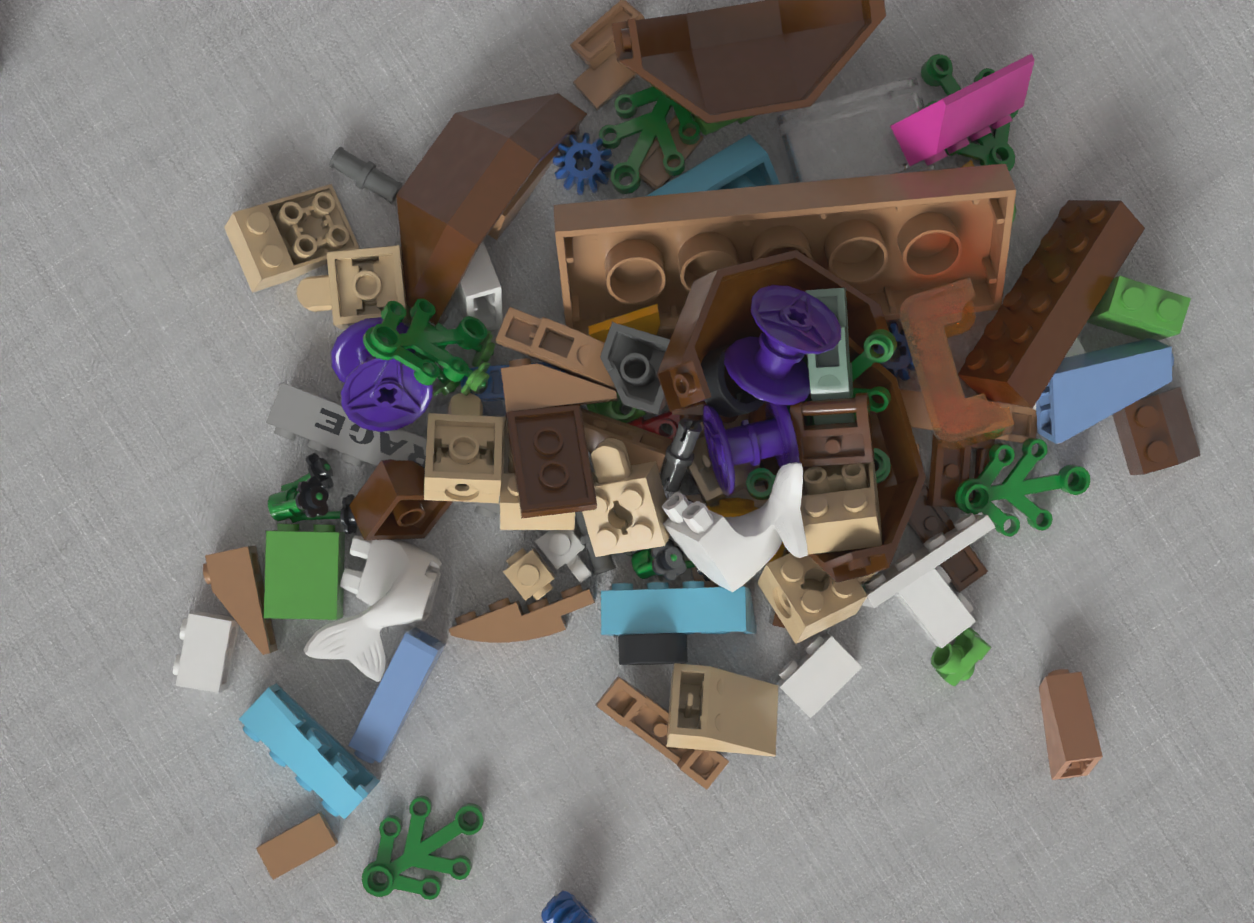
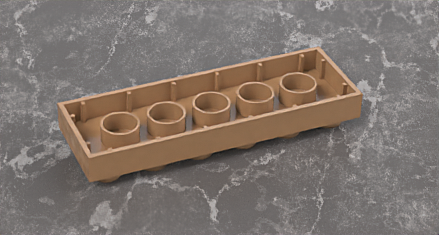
(873, 232)

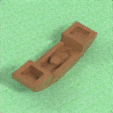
(650, 722)

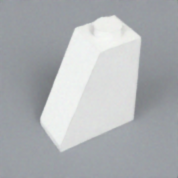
(480, 291)

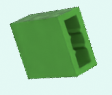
(1140, 310)
(304, 573)

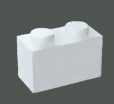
(937, 607)
(206, 651)
(818, 674)

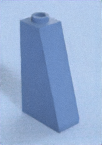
(1100, 384)
(396, 695)

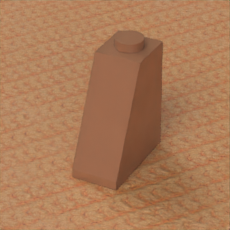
(1068, 725)

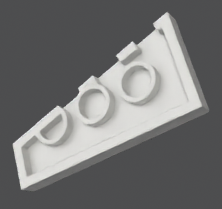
(917, 564)

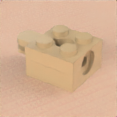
(357, 285)
(463, 453)
(634, 495)
(810, 603)

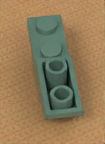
(831, 371)

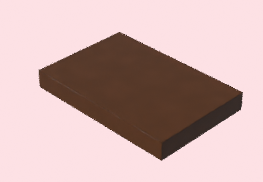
(551, 461)

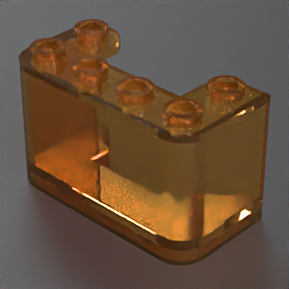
(927, 323)

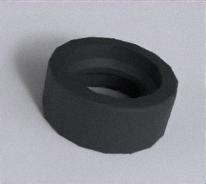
(721, 399)
(652, 649)

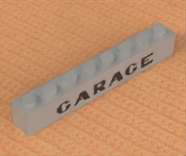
(329, 427)

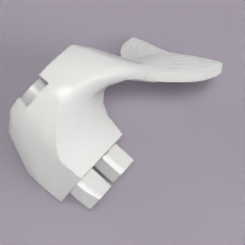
(738, 547)
(400, 588)

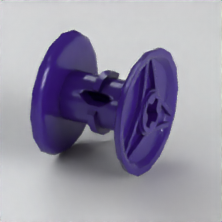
(773, 363)
(376, 391)
(748, 442)

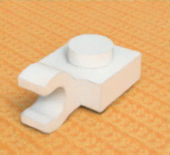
(563, 548)

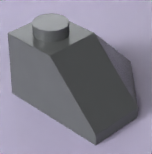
(633, 364)

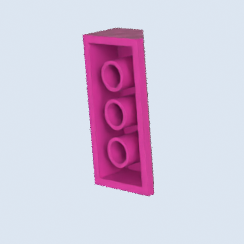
(964, 114)

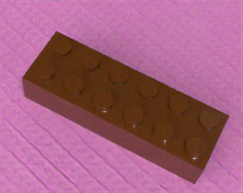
(1051, 301)

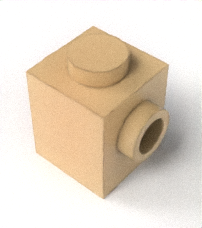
(529, 574)

